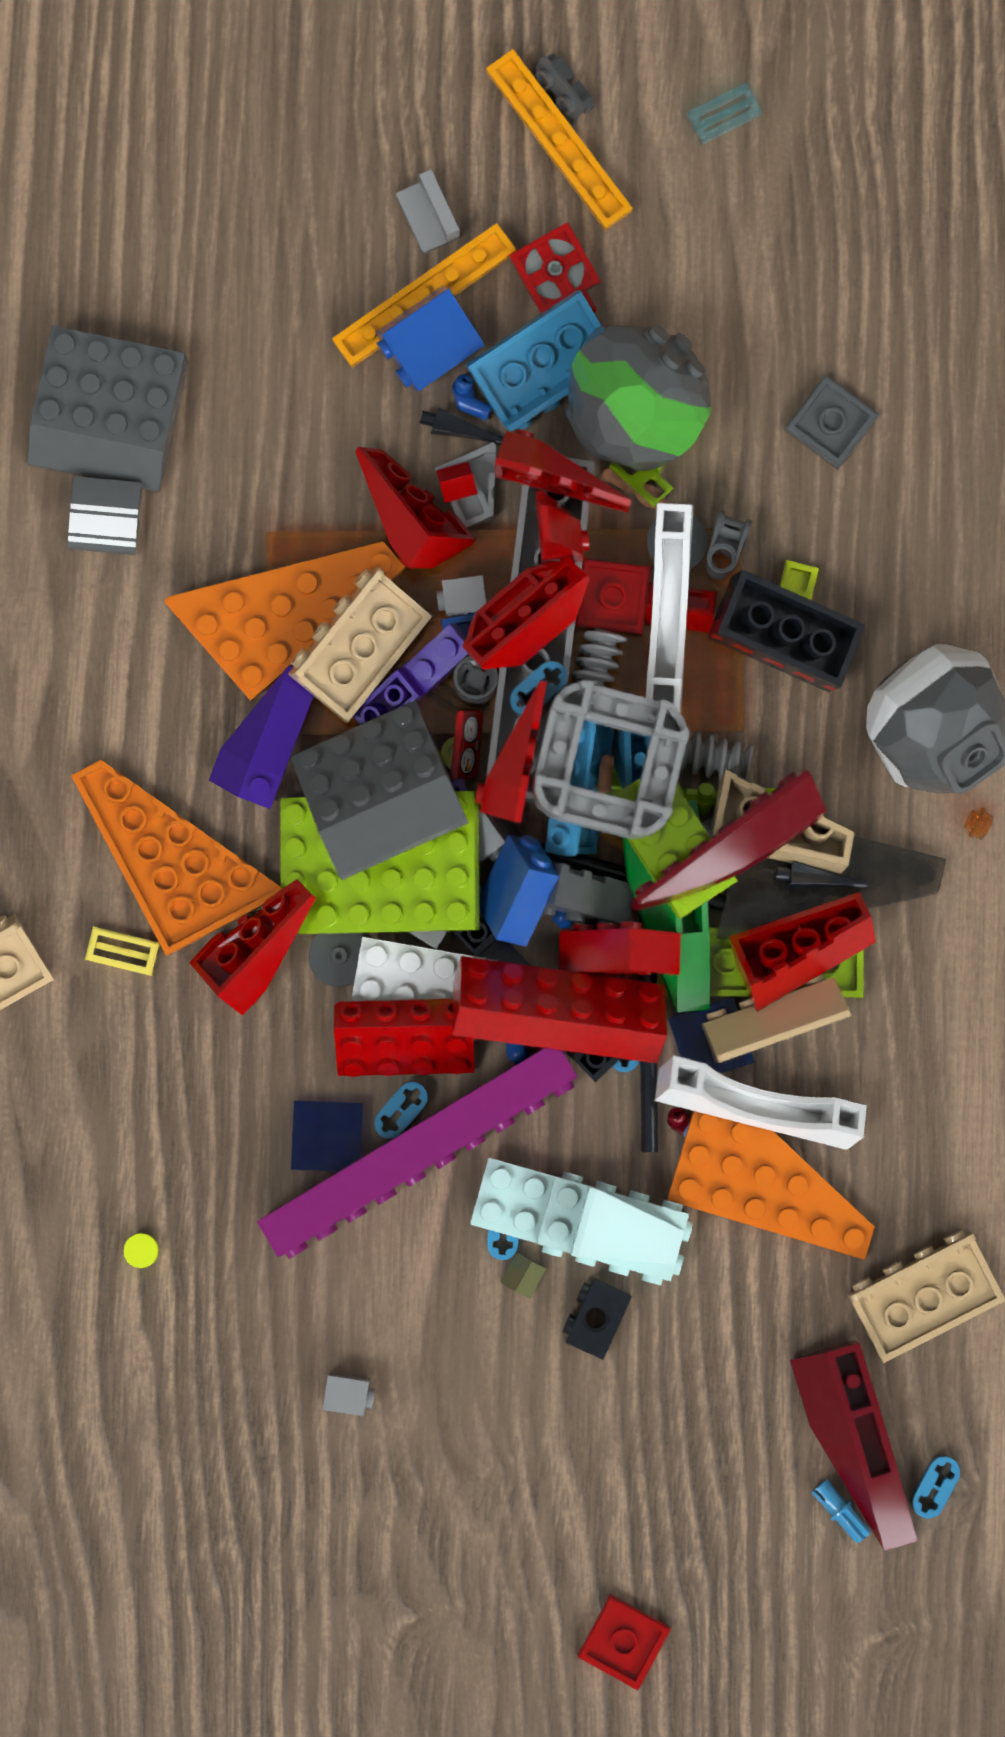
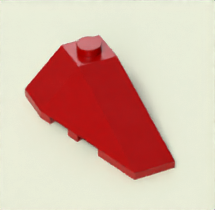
(539, 466)
(559, 531)
(508, 779)
(247, 957)

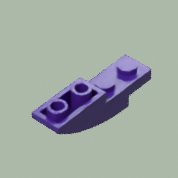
(418, 676)

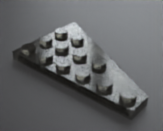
(891, 872)

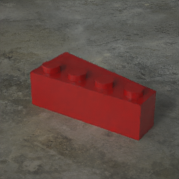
(800, 947)

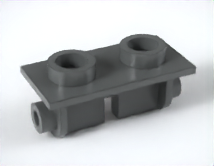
(553, 77)

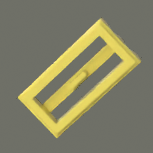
(150, 958)

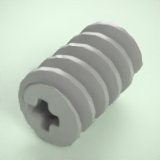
(598, 657)
(716, 757)

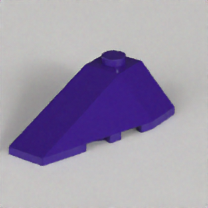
(261, 747)

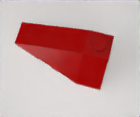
(412, 522)

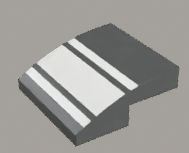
(104, 515)

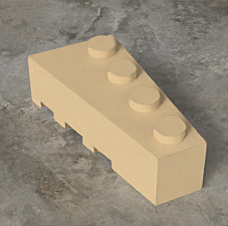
(820, 846)

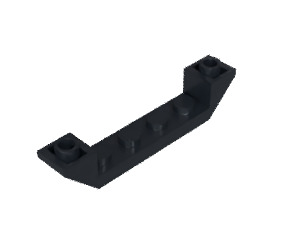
(484, 945)

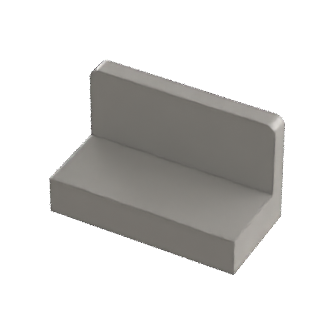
(428, 213)

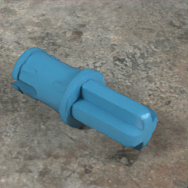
(841, 1511)

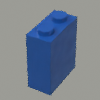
(429, 339)
(517, 889)

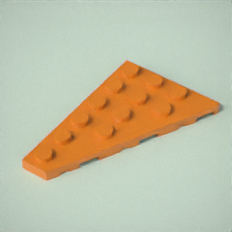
(268, 617)
(172, 867)
(764, 1184)

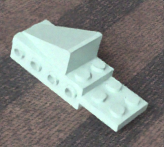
(583, 1220)

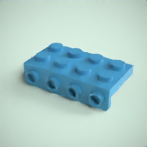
(533, 364)
(568, 838)

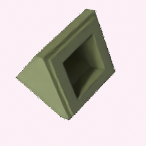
(523, 1275)

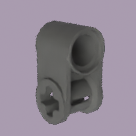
(727, 540)

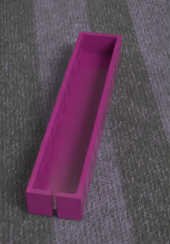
(415, 1150)

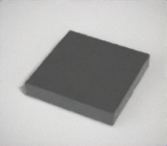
(831, 422)

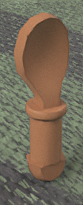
(610, 476)
(605, 774)

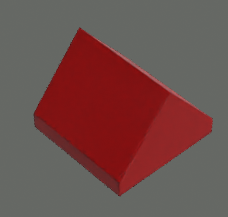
(456, 482)

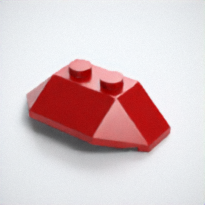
(526, 614)

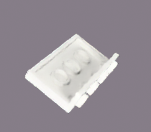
(404, 972)

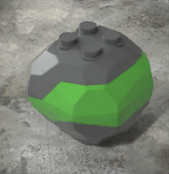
(637, 396)

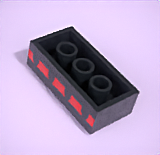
(786, 631)

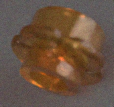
(978, 823)

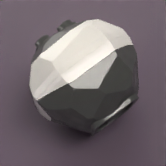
(939, 721)

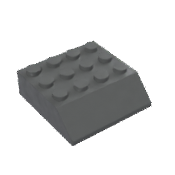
(106, 408)
(378, 790)

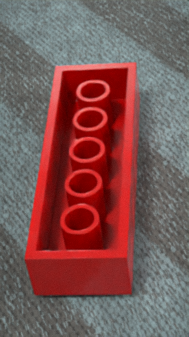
(559, 1009)

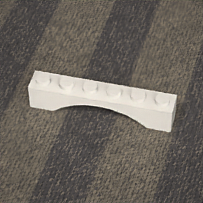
(670, 603)
(704, 1090)

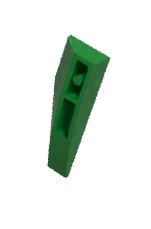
(692, 987)

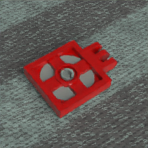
(555, 268)

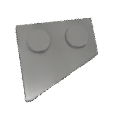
(479, 507)

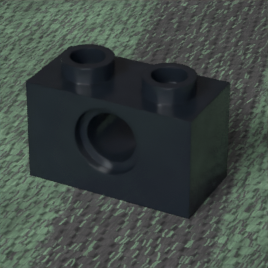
(596, 1339)

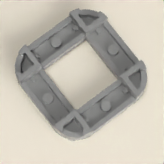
(623, 712)

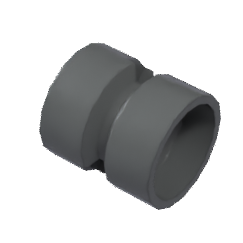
(473, 683)

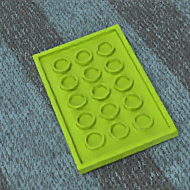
(413, 892)

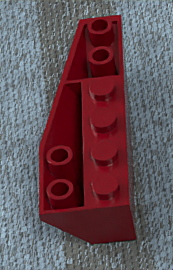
(740, 843)
(854, 1437)

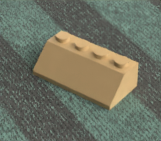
(789, 1016)

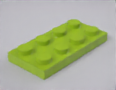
(673, 843)

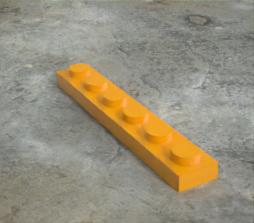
(559, 139)
(454, 272)

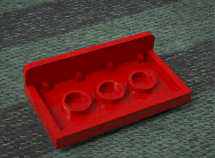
(399, 1038)

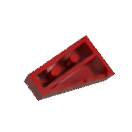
(619, 950)

